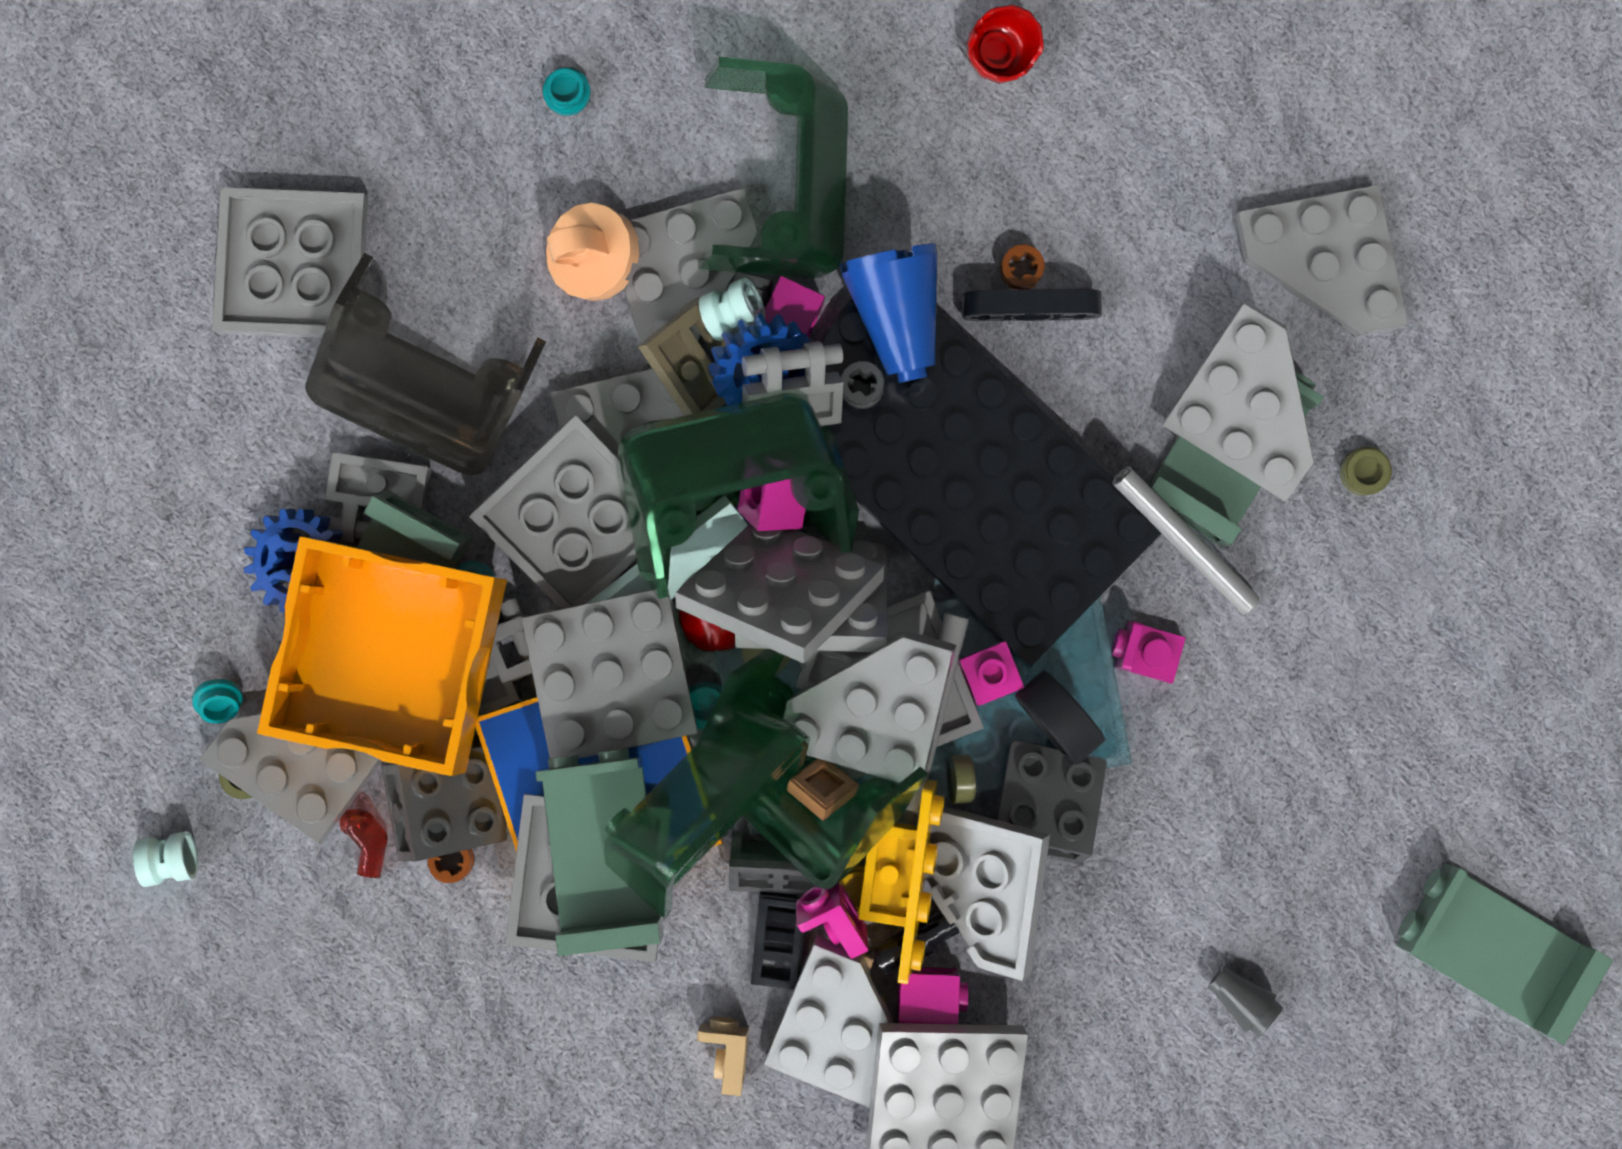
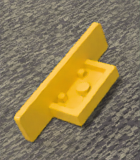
(897, 877)

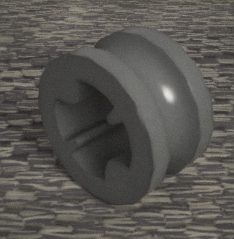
(866, 371)

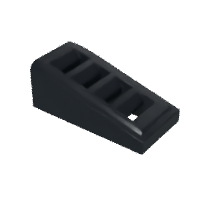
(777, 909)

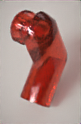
(369, 837)

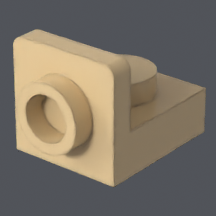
(729, 1062)

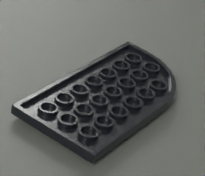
(985, 489)

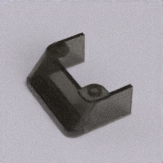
(408, 391)

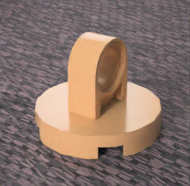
(592, 251)

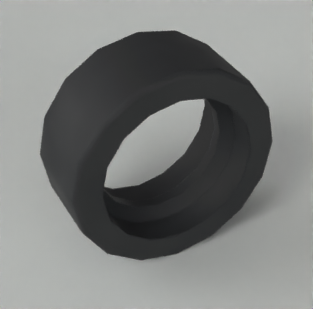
(1060, 717)

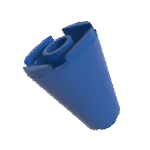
(898, 306)

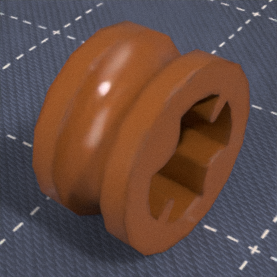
(1016, 254)
(449, 874)

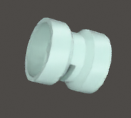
(724, 309)
(165, 859)

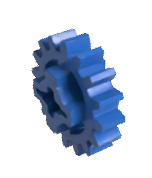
(750, 342)
(277, 550)

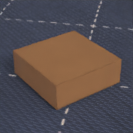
(822, 788)

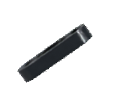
(1032, 305)

